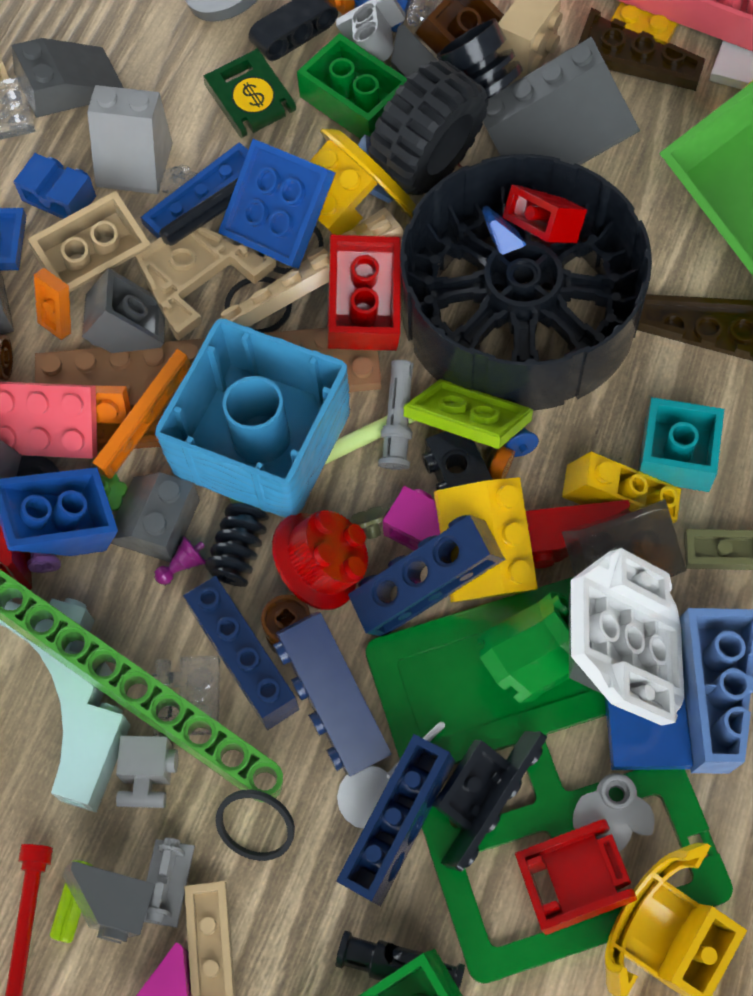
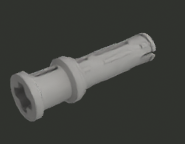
(396, 431)

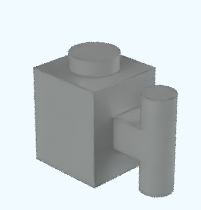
(144, 763)

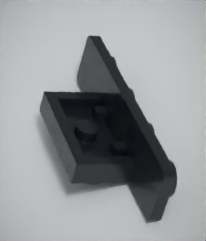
(481, 790)

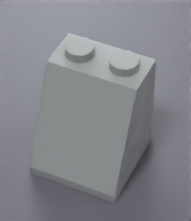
(128, 139)

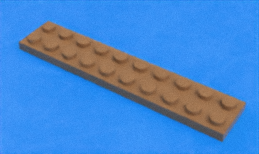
(140, 367)

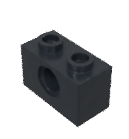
(452, 450)

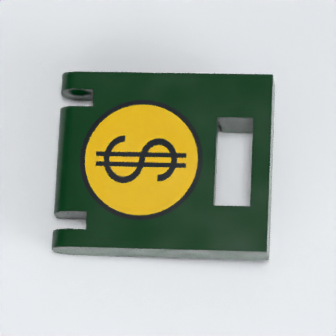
(251, 96)

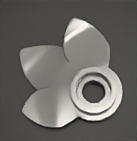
(623, 817)

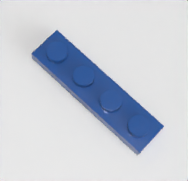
(197, 189)

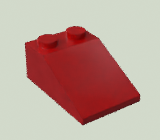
(364, 293)

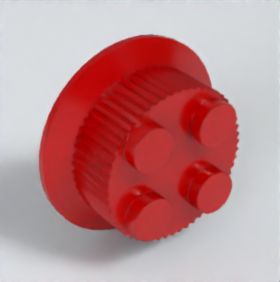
(320, 557)

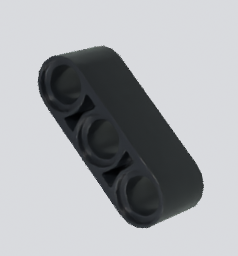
(292, 26)

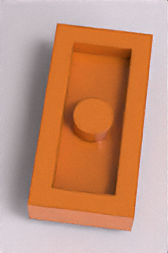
(52, 303)

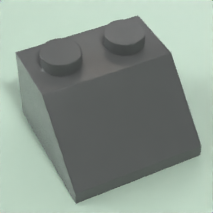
(122, 316)
(155, 515)
(109, 900)

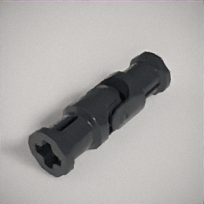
(376, 957)

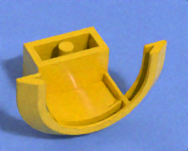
(353, 181)
(671, 933)

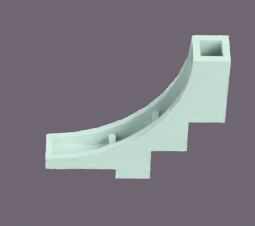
(89, 731)

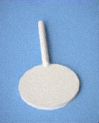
(362, 791)

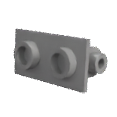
(169, 873)

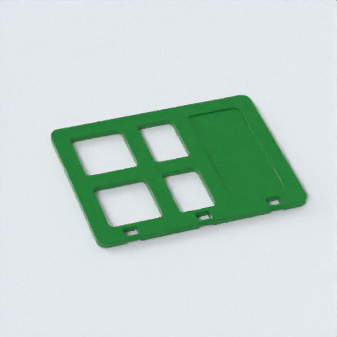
(438, 676)

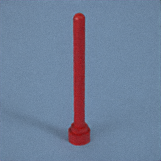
(34, 862)

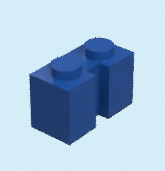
(52, 188)

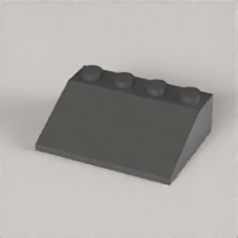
(562, 109)

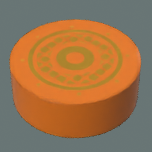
(501, 463)

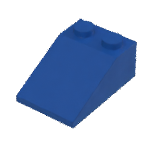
(56, 513)

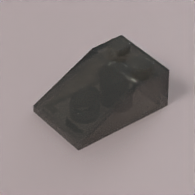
(641, 531)

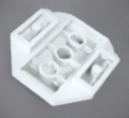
(627, 636)

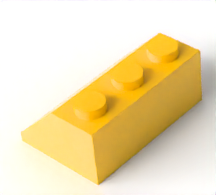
(503, 509)

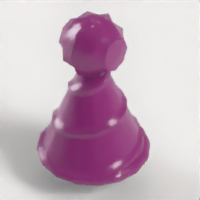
(186, 557)

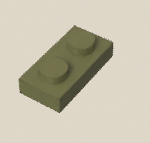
(718, 549)

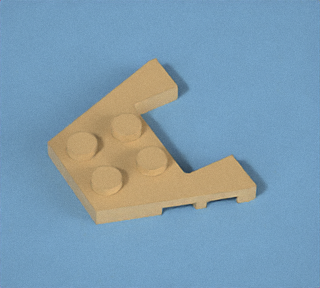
(187, 265)

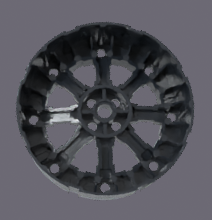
(451, 226)

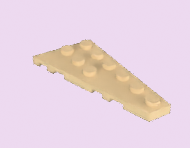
(309, 276)

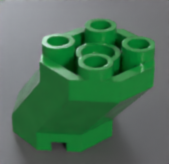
(530, 648)

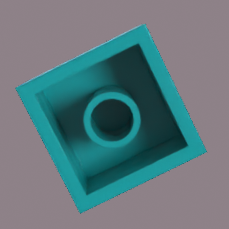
(681, 443)

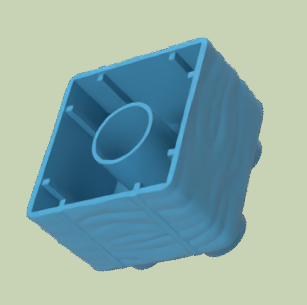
(255, 418)

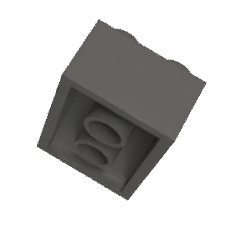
(60, 73)

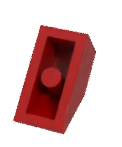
(544, 214)

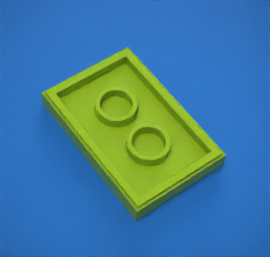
(468, 413)

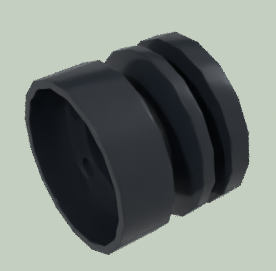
(477, 57)

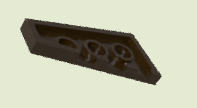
(640, 54)
(701, 322)

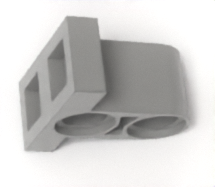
(371, 26)

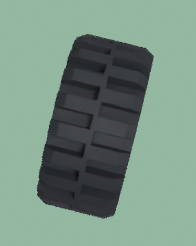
(428, 126)

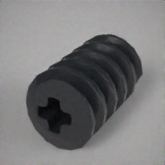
(234, 543)

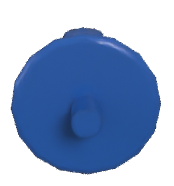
(523, 442)

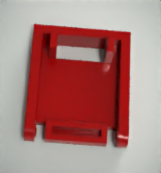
(582, 872)

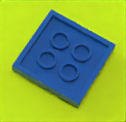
(276, 203)

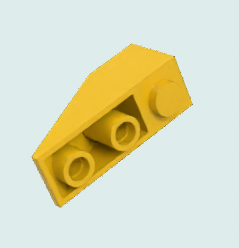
(603, 480)

